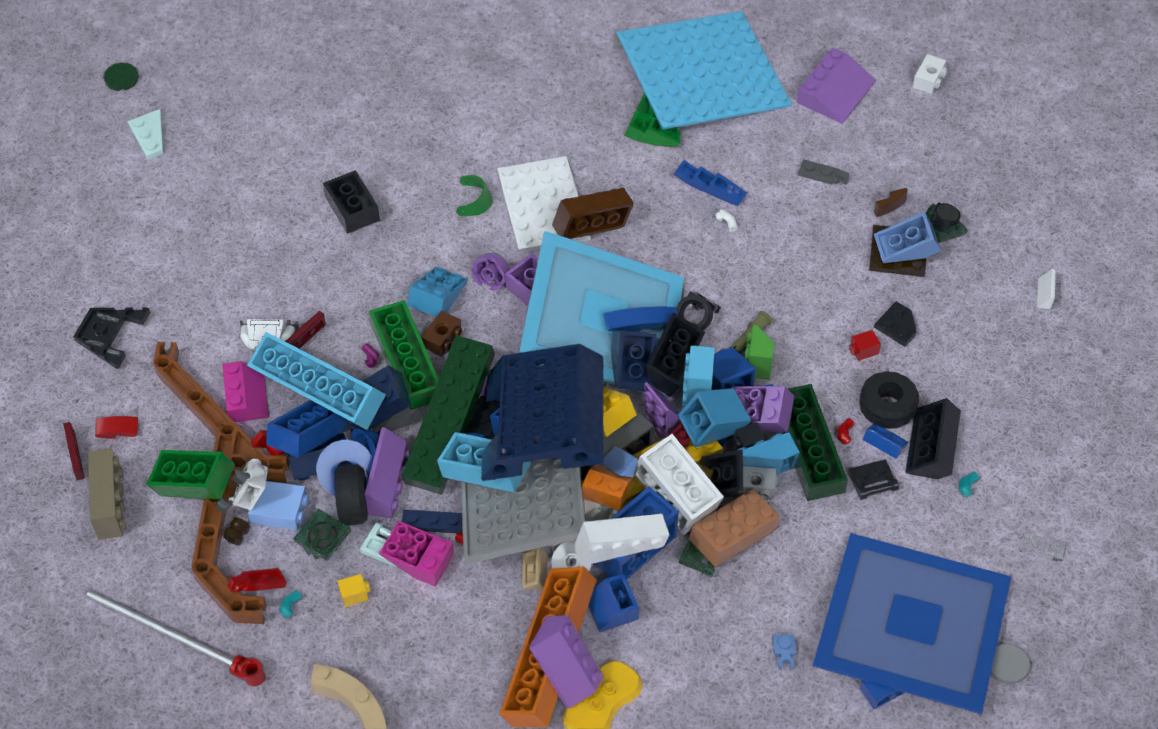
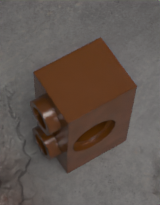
(441, 333)

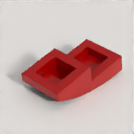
(116, 425)

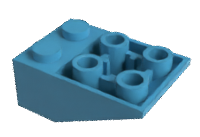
(435, 291)
(774, 453)

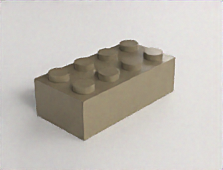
(106, 494)

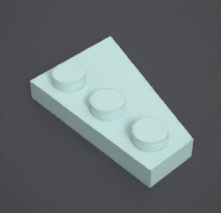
(148, 133)

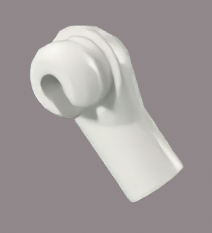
(729, 218)

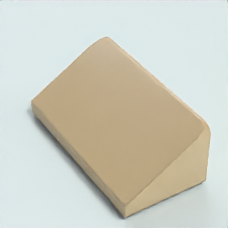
(534, 569)

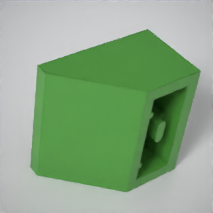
(760, 352)

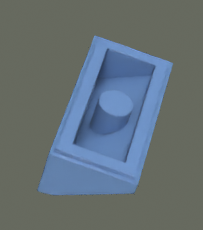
(620, 462)

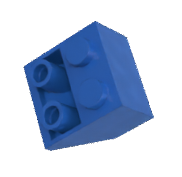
(613, 603)

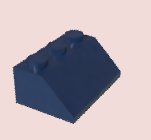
(305, 465)

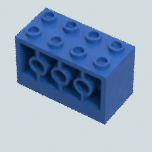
(644, 504)

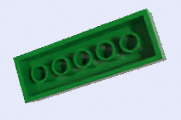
(405, 350)

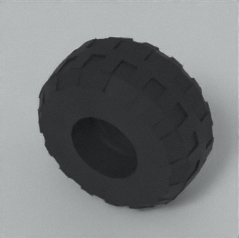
(889, 413)
(350, 494)

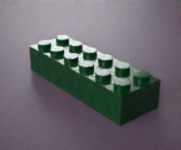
(818, 460)

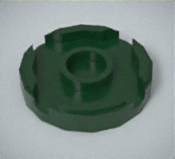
(121, 76)

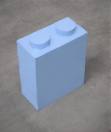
(280, 506)

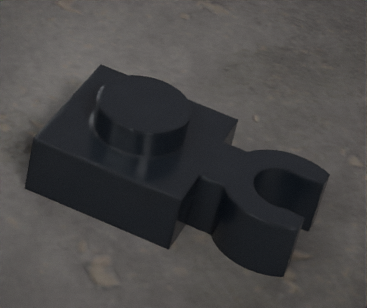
(716, 308)

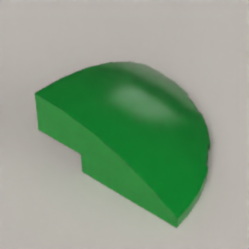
(646, 128)

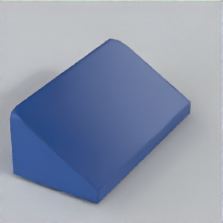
(885, 440)

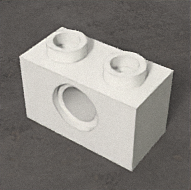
(929, 74)

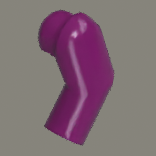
(373, 355)

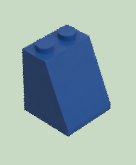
(731, 370)

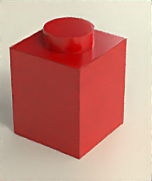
(864, 345)

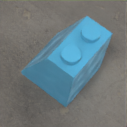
(713, 416)

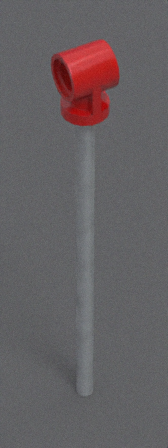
(239, 666)

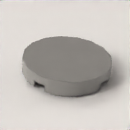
(1009, 664)

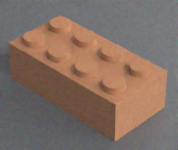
(734, 527)

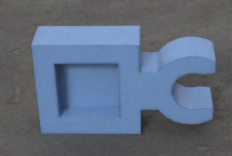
(784, 648)

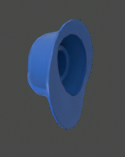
(367, 438)

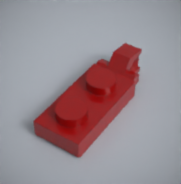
(257, 580)

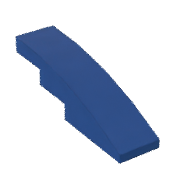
(705, 181)
(638, 318)

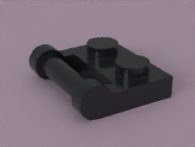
(871, 474)

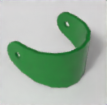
(482, 204)

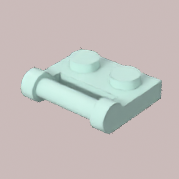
(374, 543)

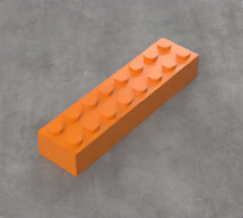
(530, 693)

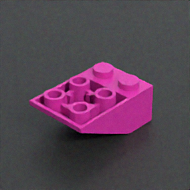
(418, 552)

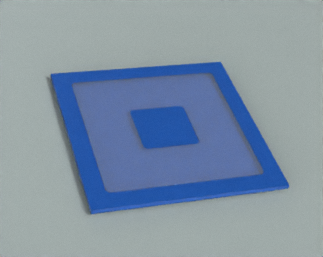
(914, 623)

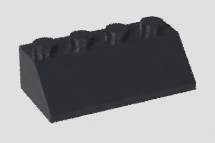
(668, 359)
(933, 440)

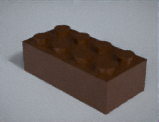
(592, 213)

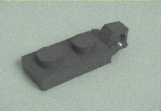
(822, 173)

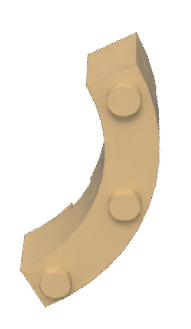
(348, 690)

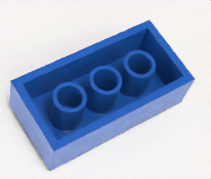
(304, 428)

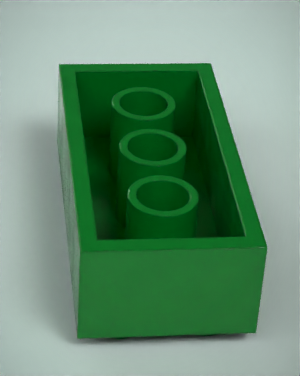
(190, 474)

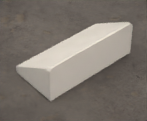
(1046, 290)

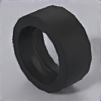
(708, 315)

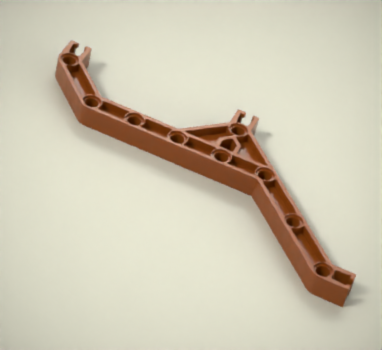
(239, 450)

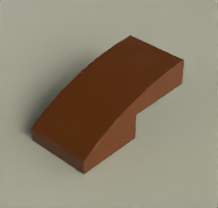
(895, 200)

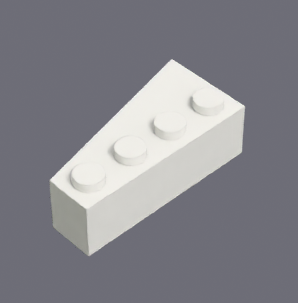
(619, 537)

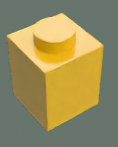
(353, 590)

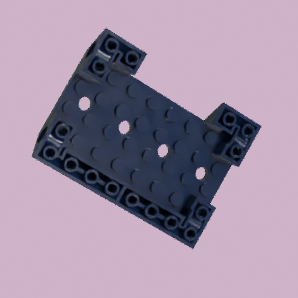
(569, 405)

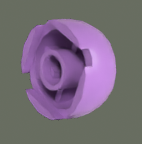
(490, 267)

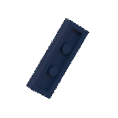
(434, 521)

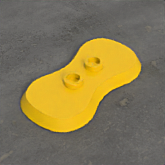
(618, 687)

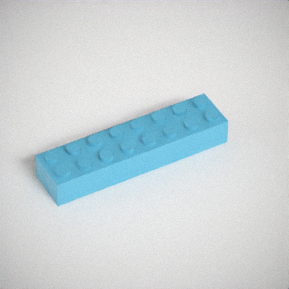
(317, 380)

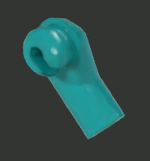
(965, 484)
(286, 603)

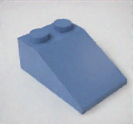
(908, 240)

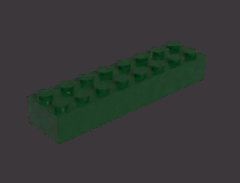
(448, 411)

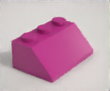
(244, 392)

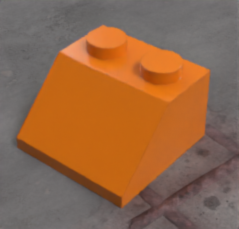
(606, 487)

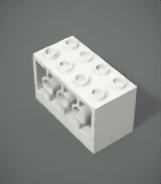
(679, 481)

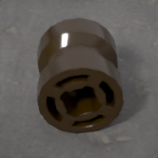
(237, 530)

